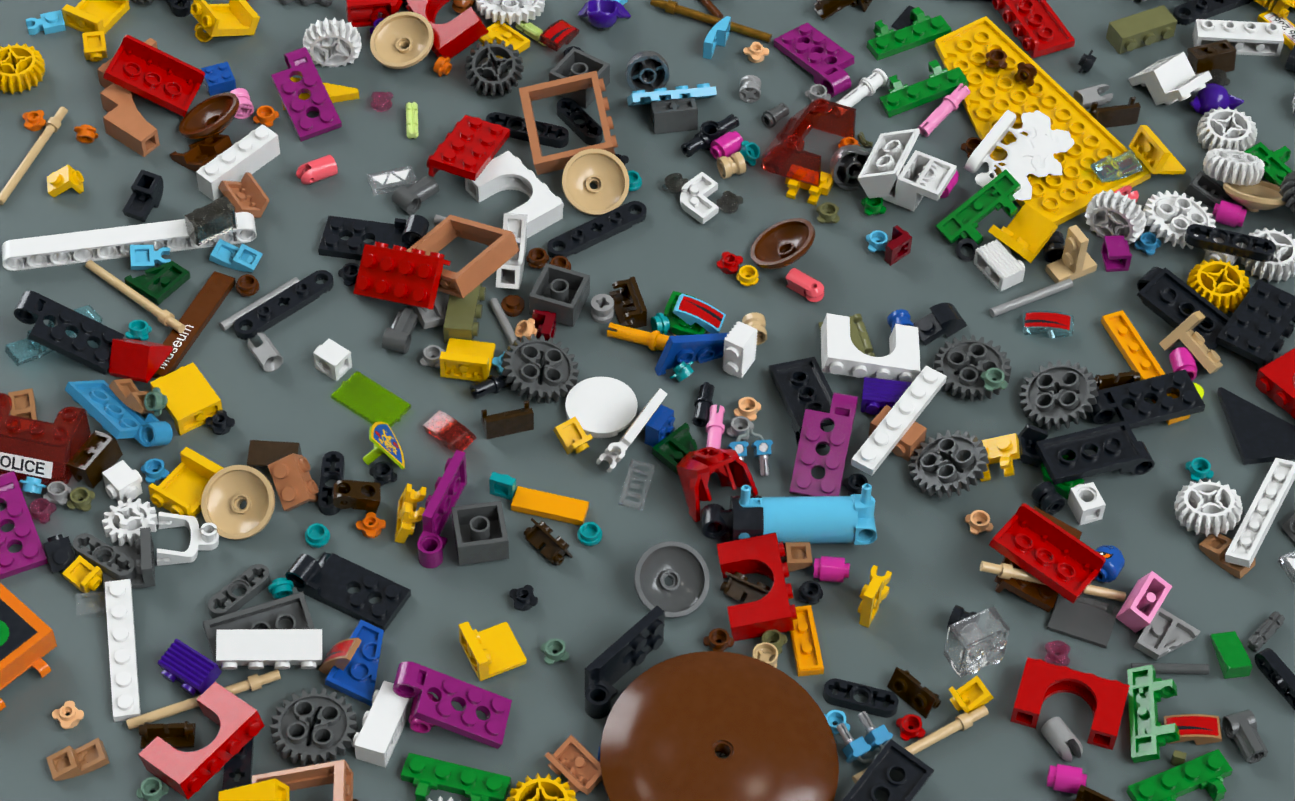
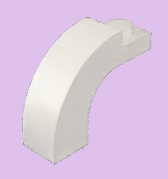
(511, 272)

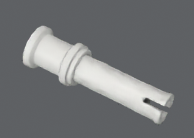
(866, 87)

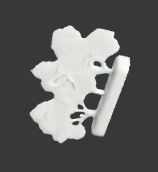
(1026, 155)

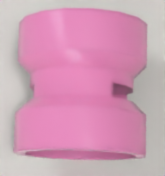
(245, 105)

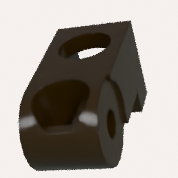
(357, 495)

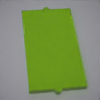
(370, 400)

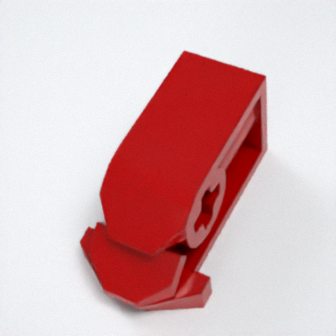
(365, 12)

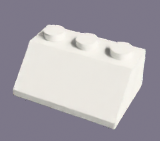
(886, 162)

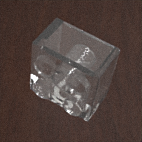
(976, 642)

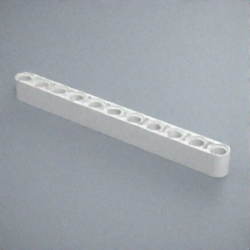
(112, 243)

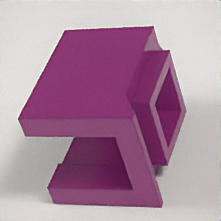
(1116, 253)

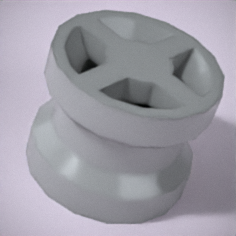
(750, 88)
(603, 314)

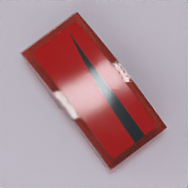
(558, 35)

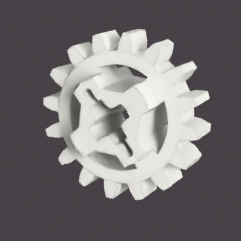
(128, 520)

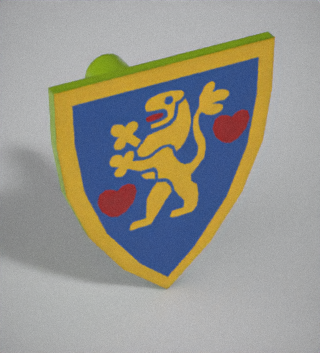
(384, 442)

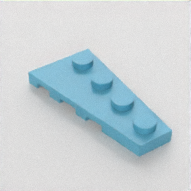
(641, 97)

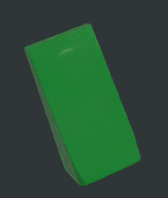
(1231, 655)

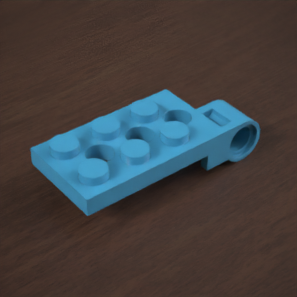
(116, 417)

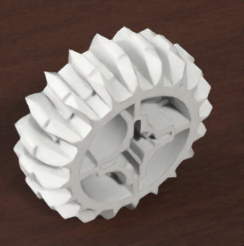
(332, 42)
(1226, 130)
(1233, 166)
(1115, 215)
(1283, 262)
(1208, 507)

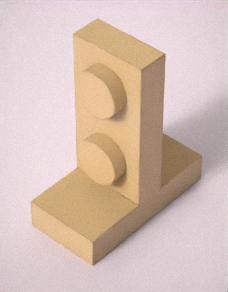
(1074, 260)
(1194, 342)

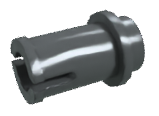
(771, 117)

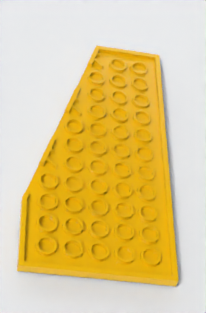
(997, 91)

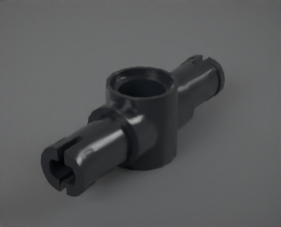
(709, 132)

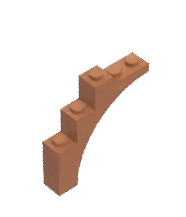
(123, 118)

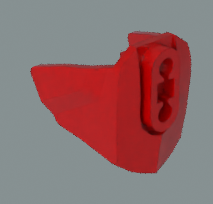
(697, 467)

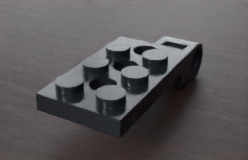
(36, 308)
(1144, 413)
(877, 776)

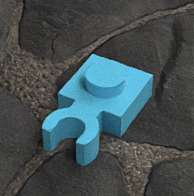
(49, 23)
(143, 256)

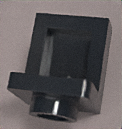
(1027, 443)
(59, 553)

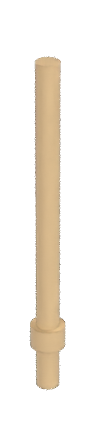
(52, 126)
(164, 316)
(1007, 571)
(253, 682)
(961, 722)

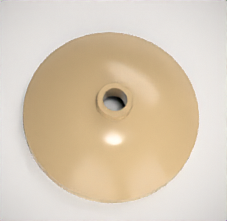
(397, 33)
(599, 168)
(1256, 197)
(223, 498)

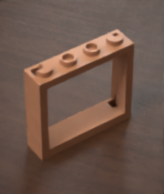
(558, 161)
(501, 248)
(316, 775)

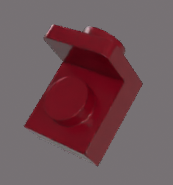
(898, 246)
(545, 323)

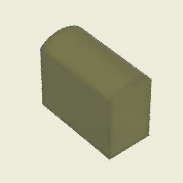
(1178, 758)

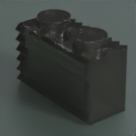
(211, 221)

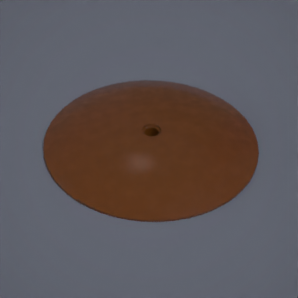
(697, 704)

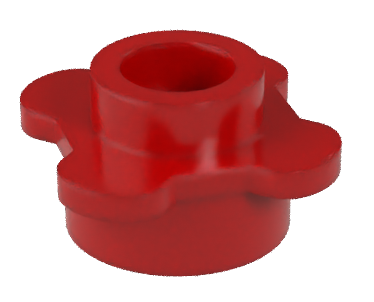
(729, 263)
(910, 721)

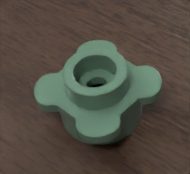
(996, 375)
(155, 401)
(554, 645)
(150, 784)

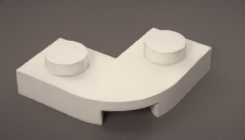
(694, 198)

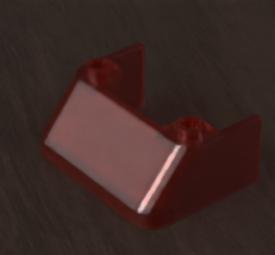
(786, 152)

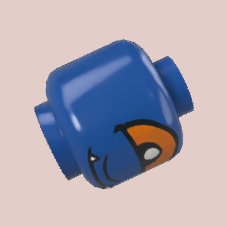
(1113, 564)

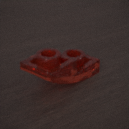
(449, 431)

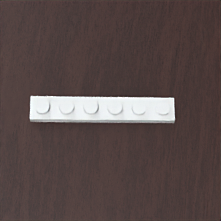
(898, 420)
(1261, 513)
(122, 650)

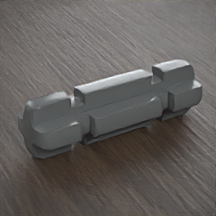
(1265, 631)

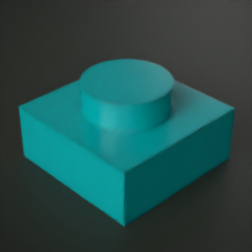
(502, 485)

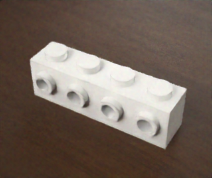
(1245, 37)
(243, 156)
(268, 648)

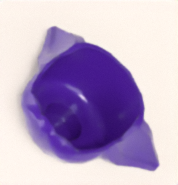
(603, 12)
(1212, 97)

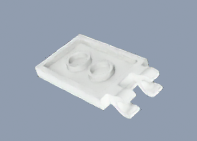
(619, 448)

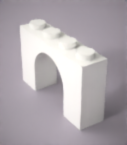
(509, 173)
(843, 358)

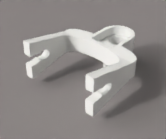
(202, 538)

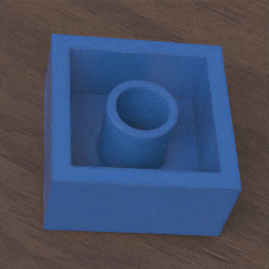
(219, 78)
(659, 425)

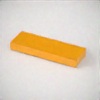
(550, 506)
(806, 643)

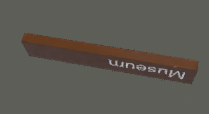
(196, 319)

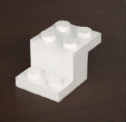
(1170, 79)
(920, 178)

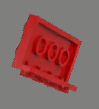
(1035, 26)
(154, 75)
(468, 148)
(399, 275)
(1048, 552)

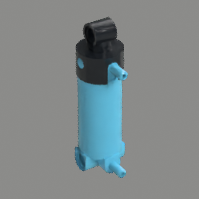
(795, 518)

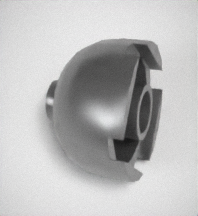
(647, 71)
(847, 165)

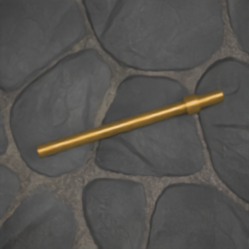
(672, 7)

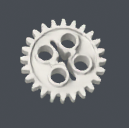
(510, 10)
(1172, 214)

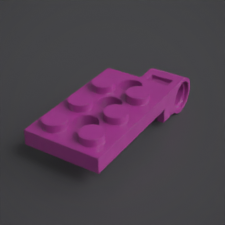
(814, 53)
(301, 64)
(842, 415)
(438, 510)
(23, 533)
(417, 680)

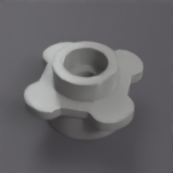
(817, 92)
(431, 356)
(738, 427)
(57, 492)

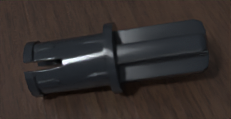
(490, 385)
(703, 404)

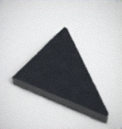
(1256, 432)

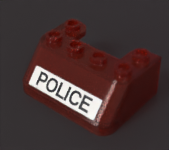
(40, 447)

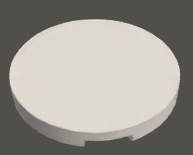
(602, 406)

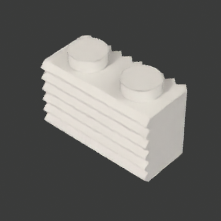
(999, 265)
(739, 349)

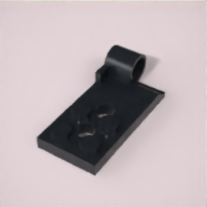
(402, 233)
(1167, 296)
(792, 391)
(1114, 448)
(333, 576)
(619, 659)

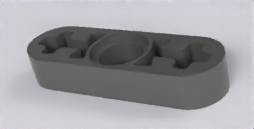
(100, 548)
(242, 581)

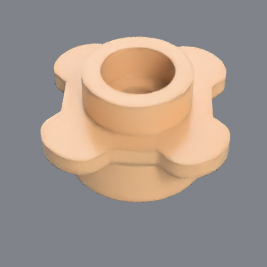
(756, 52)
(526, 329)
(747, 408)
(976, 517)
(71, 720)

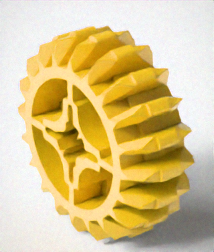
(20, 68)
(1219, 284)
(542, 790)

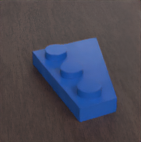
(690, 348)
(360, 674)

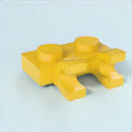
(509, 35)
(824, 188)
(1002, 450)
(407, 514)
(873, 595)

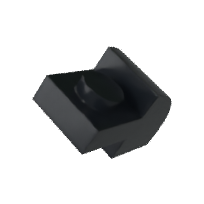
(146, 194)
(942, 320)

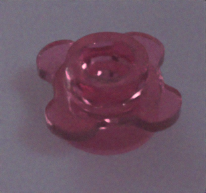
(381, 101)
(44, 505)
(1057, 647)

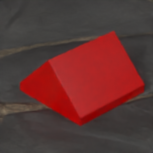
(137, 358)

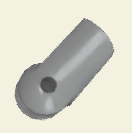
(1091, 94)
(266, 354)
(1061, 737)

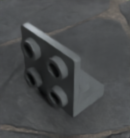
(143, 556)

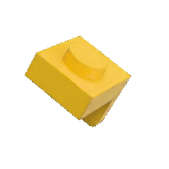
(94, 46)
(63, 180)
(572, 436)
(83, 575)
(970, 695)

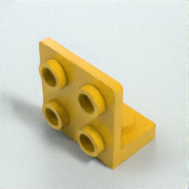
(1154, 153)
(1026, 232)
(467, 360)
(491, 649)

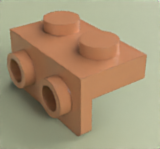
(245, 195)
(293, 481)
(576, 765)

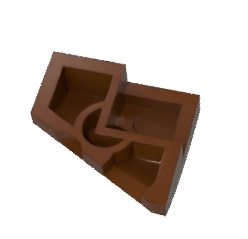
(202, 151)

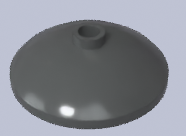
(688, 577)

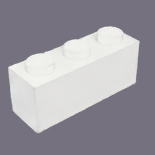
(382, 726)

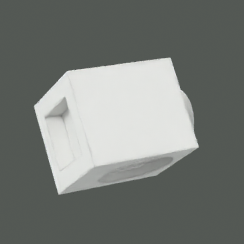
(332, 359)
(1086, 503)

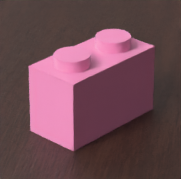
(1143, 602)

